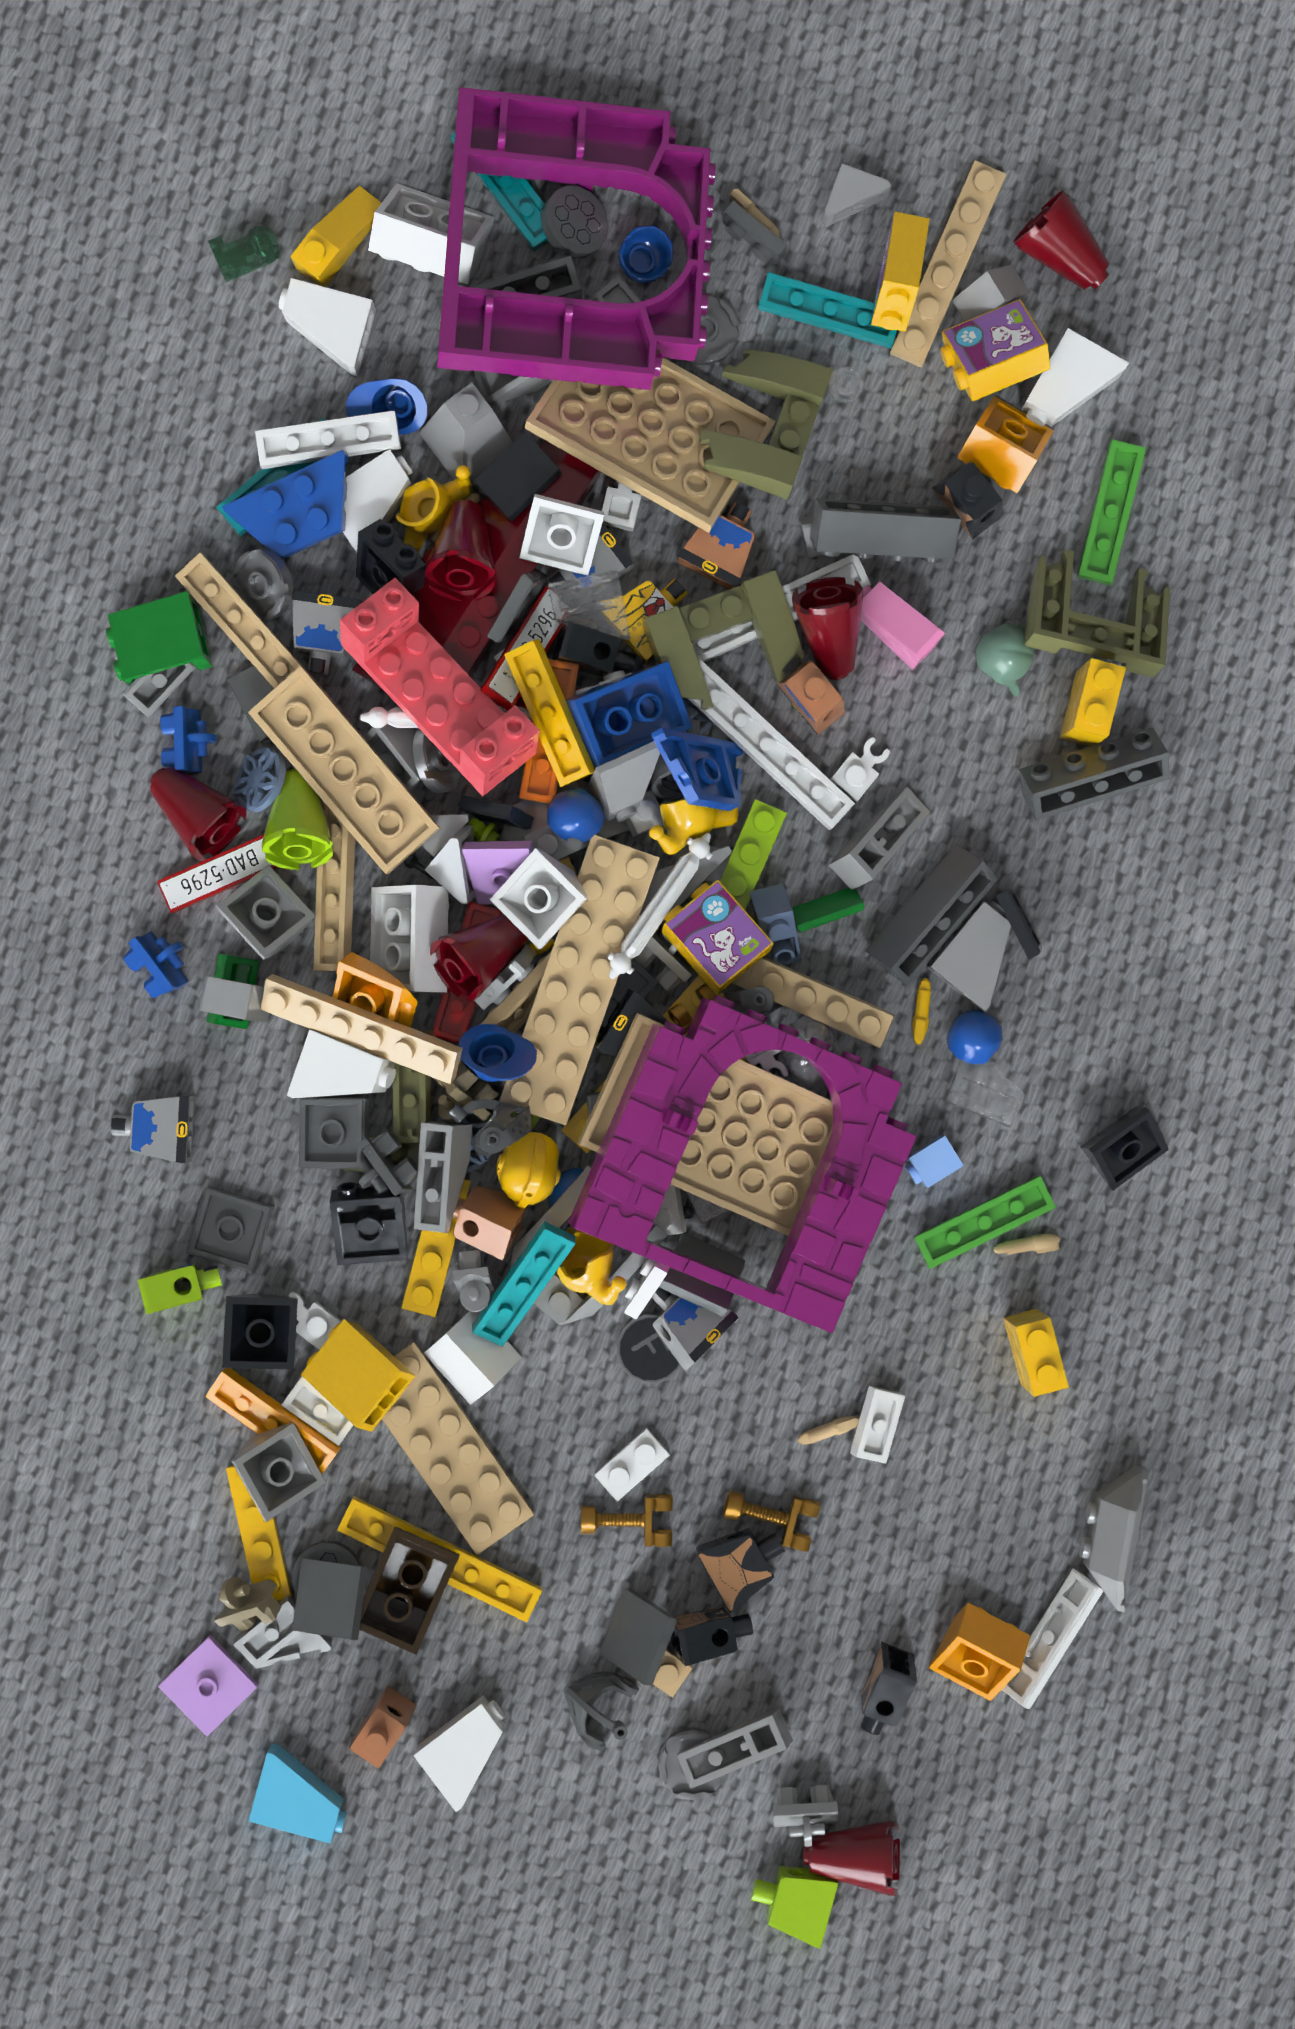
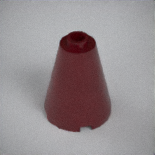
(1064, 243)
(462, 554)
(831, 623)
(196, 811)
(476, 955)
(858, 1856)

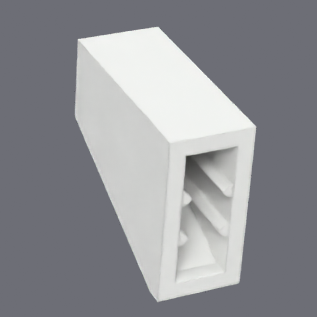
(330, 320)
(1076, 375)
(374, 493)
(338, 1068)
(460, 1749)

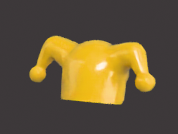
(427, 505)
(688, 821)
(589, 1268)

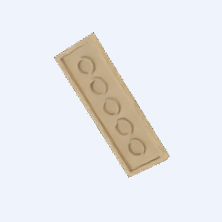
(344, 770)
(454, 1456)

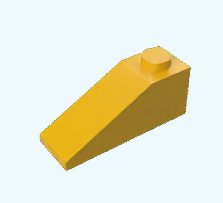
(335, 237)

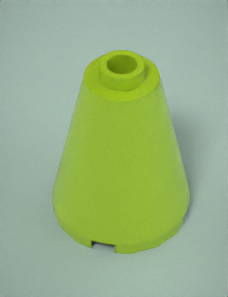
(297, 827)

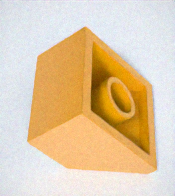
(1005, 444)
(980, 1652)

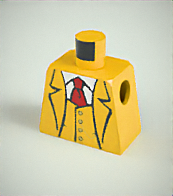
(645, 602)

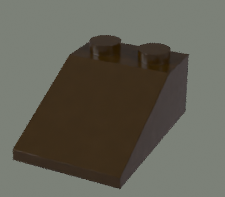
(406, 1589)

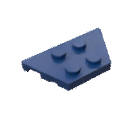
(297, 507)
(702, 767)

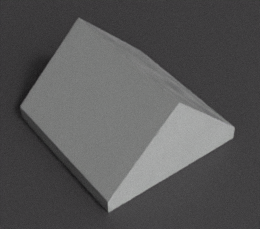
(266, 913)
(277, 1469)

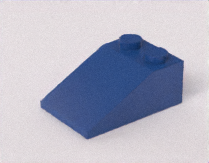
(626, 712)

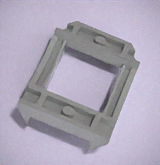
(556, 1299)

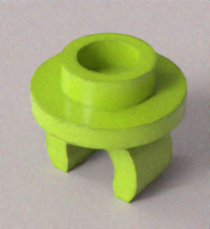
(484, 833)

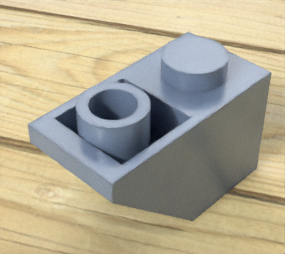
(776, 919)

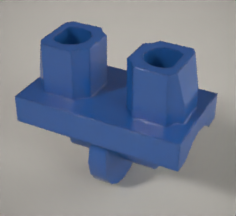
(189, 739)
(160, 960)

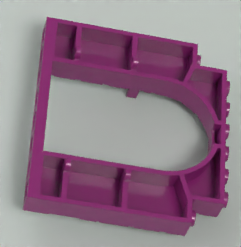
(564, 335)
(661, 1114)

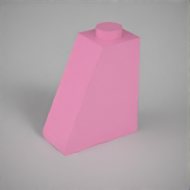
(899, 624)

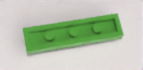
(1111, 512)
(984, 1222)

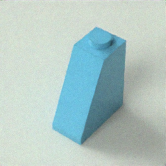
(296, 1799)

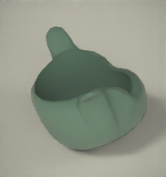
(1004, 655)

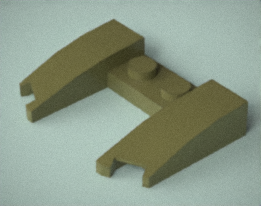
(777, 464)
(754, 601)
(1052, 625)
(410, 1109)

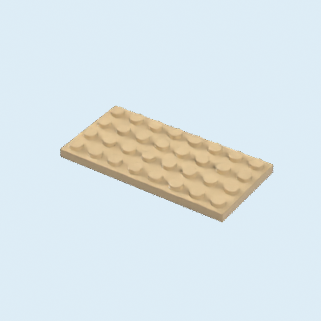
(752, 1139)

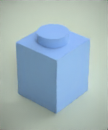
(933, 1162)

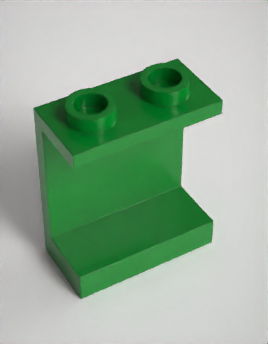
(158, 637)

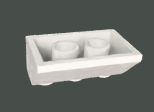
(415, 228)
(402, 932)

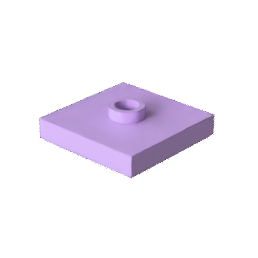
(492, 864)
(208, 1685)

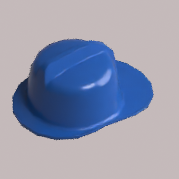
(390, 395)
(496, 1053)

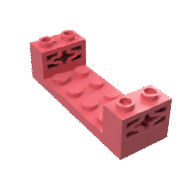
(435, 689)

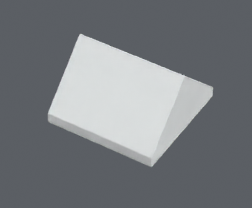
(561, 534)
(540, 897)
(470, 1360)

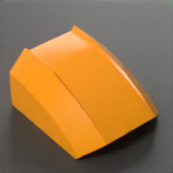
(373, 990)

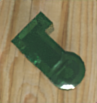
(247, 253)

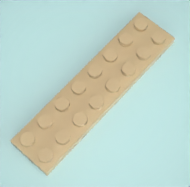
(577, 978)

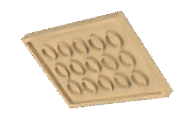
(651, 436)

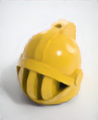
(529, 1169)

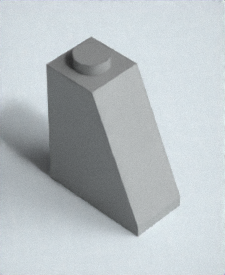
(974, 955)

